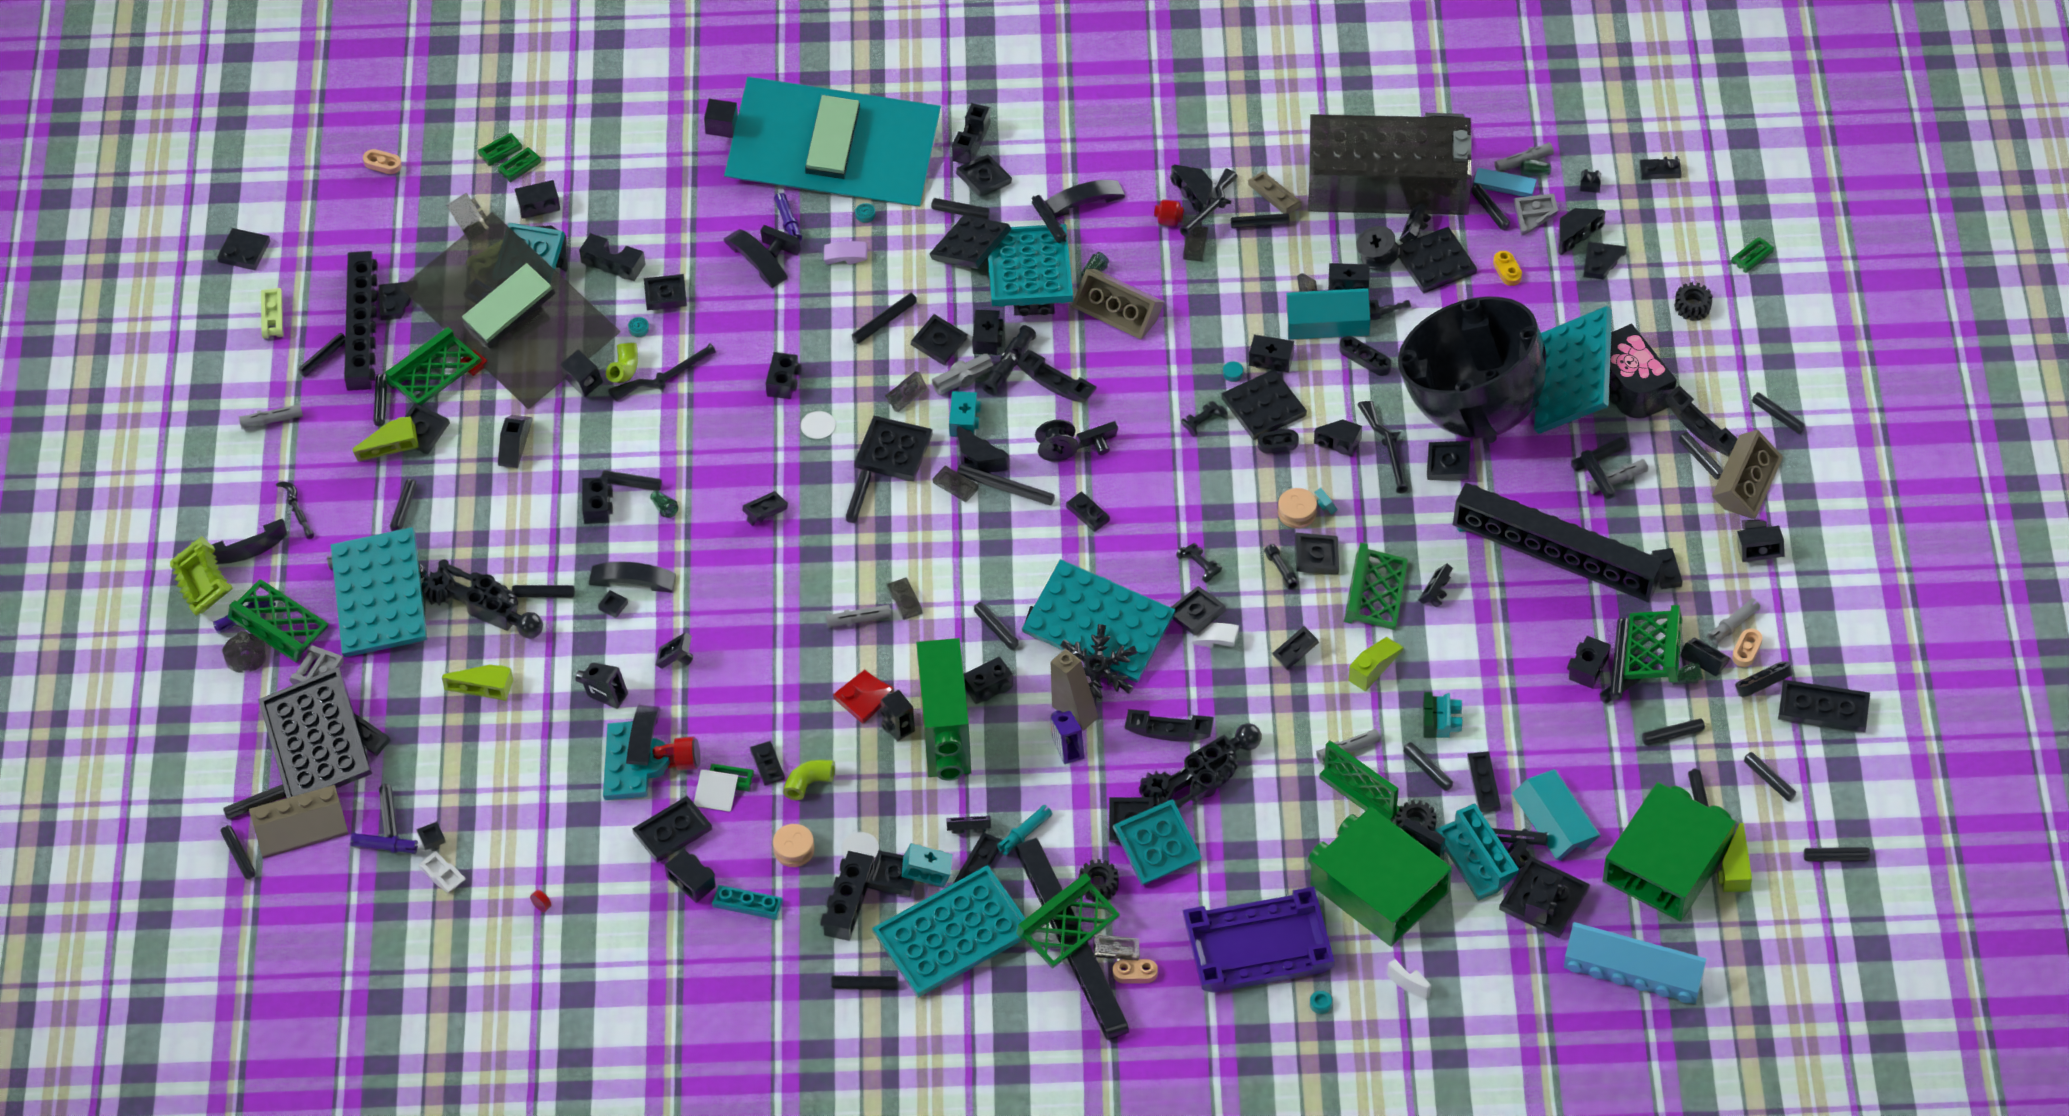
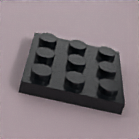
(970, 241)
(1436, 260)
(1264, 404)
(893, 448)
(1516, 898)

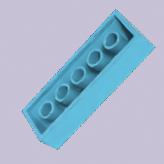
(1634, 963)

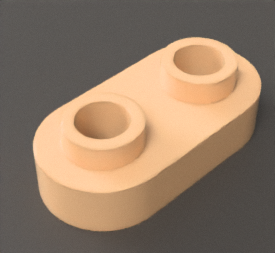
(382, 161)
(1746, 649)
(1135, 971)

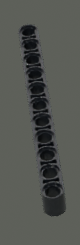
(1082, 960)

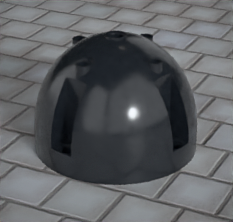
(1475, 366)

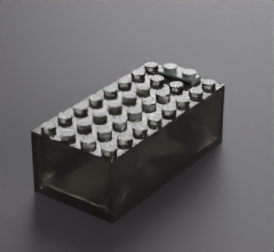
(1389, 164)

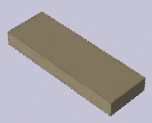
(1274, 193)

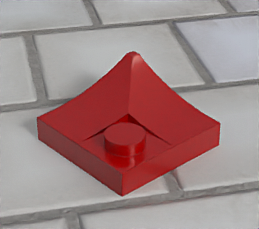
(862, 695)

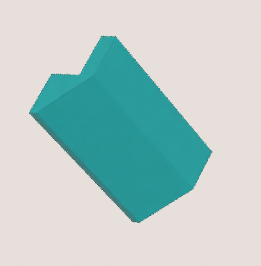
(1328, 314)
(1556, 811)
(1477, 852)

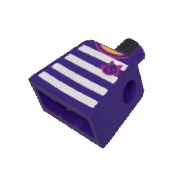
(1062, 726)

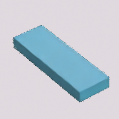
(1505, 182)

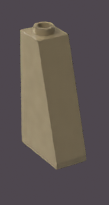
(1071, 689)

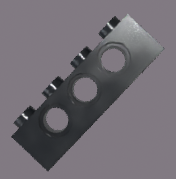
(842, 925)

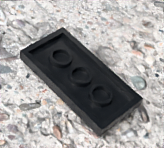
(1824, 706)

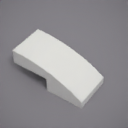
(1217, 633)
(441, 872)
(1413, 982)

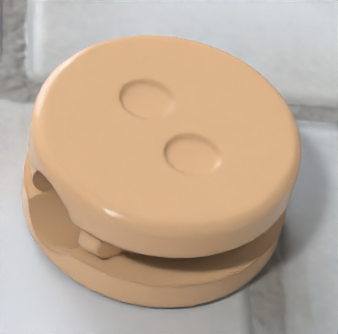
(1297, 508)
(793, 845)

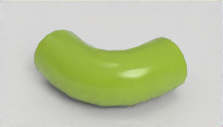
(627, 363)
(807, 773)

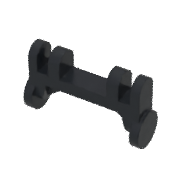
(1192, 422)
(1210, 568)

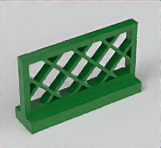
(423, 358)
(1357, 587)
(1671, 628)
(267, 629)
(1359, 791)
(1058, 905)

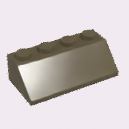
(1117, 303)
(1747, 475)
(298, 821)

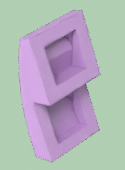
(848, 250)

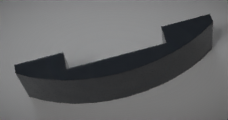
(1084, 193)
(755, 252)
(1053, 379)
(1699, 423)
(251, 546)
(632, 573)
(1168, 728)
(642, 734)

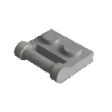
(325, 662)

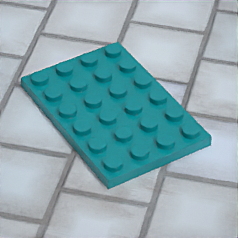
(1030, 268)
(1575, 370)
(378, 592)
(1079, 601)
(951, 931)

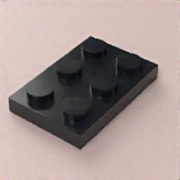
(672, 829)

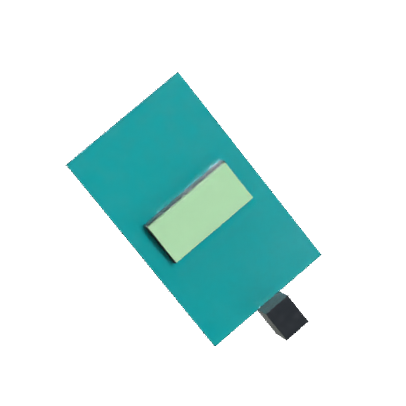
(827, 140)

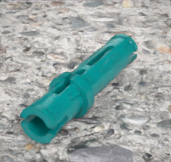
(1018, 834)

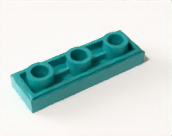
(747, 902)

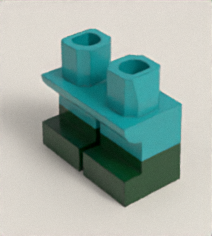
(1437, 715)

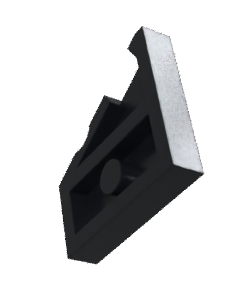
(1601, 259)
(392, 301)

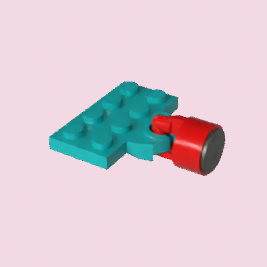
(631, 780)

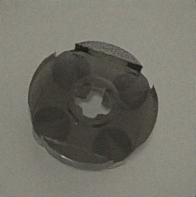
(242, 642)

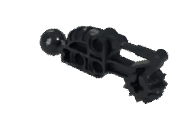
(484, 599)
(1210, 770)

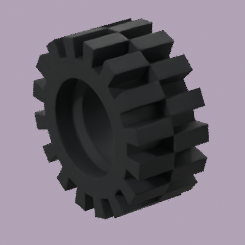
(1693, 310)
(1417, 810)
(1104, 870)

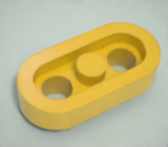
(1505, 264)

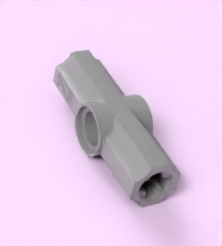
(962, 374)

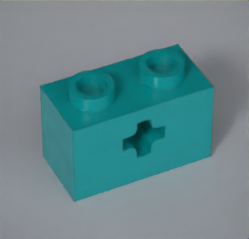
(964, 412)
(927, 865)

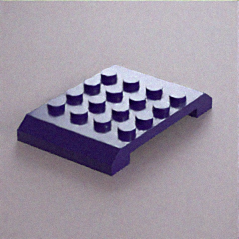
(1259, 941)

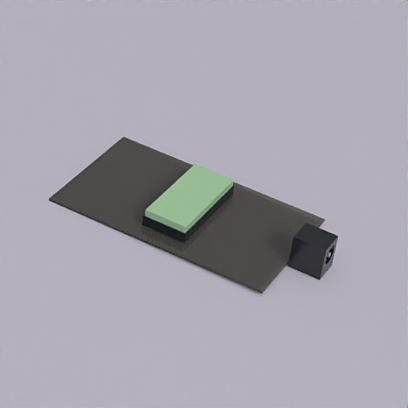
(529, 327)

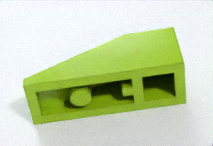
(389, 439)
(1373, 663)
(482, 681)
(1736, 869)

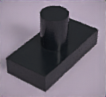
(779, 241)
(1098, 437)
(675, 650)

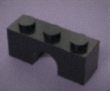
(969, 141)
(626, 264)

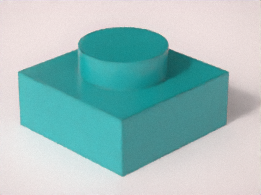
(1325, 502)

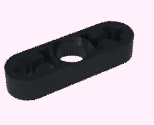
(1360, 348)
(1764, 678)

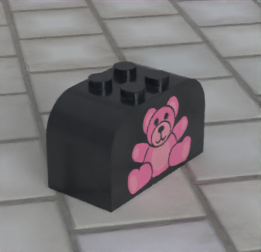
(1637, 375)

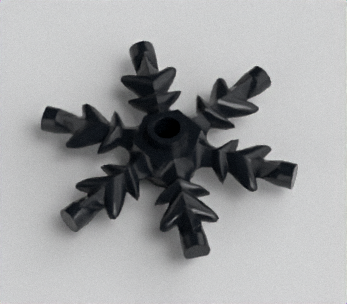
(1098, 658)

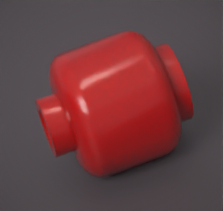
(1169, 213)

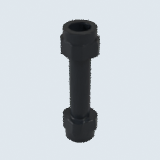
(1273, 554)

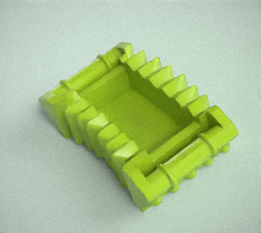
(199, 576)

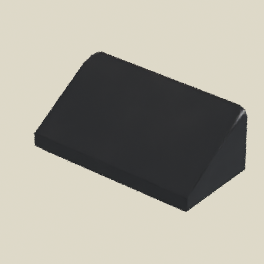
(1708, 657)

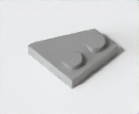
(1534, 211)

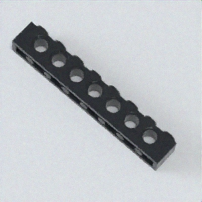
(359, 320)

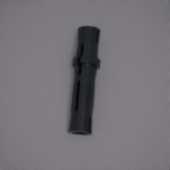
(1539, 837)

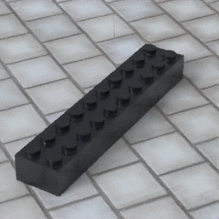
(1557, 542)

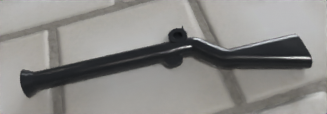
(1226, 179)
(622, 390)
(1390, 439)

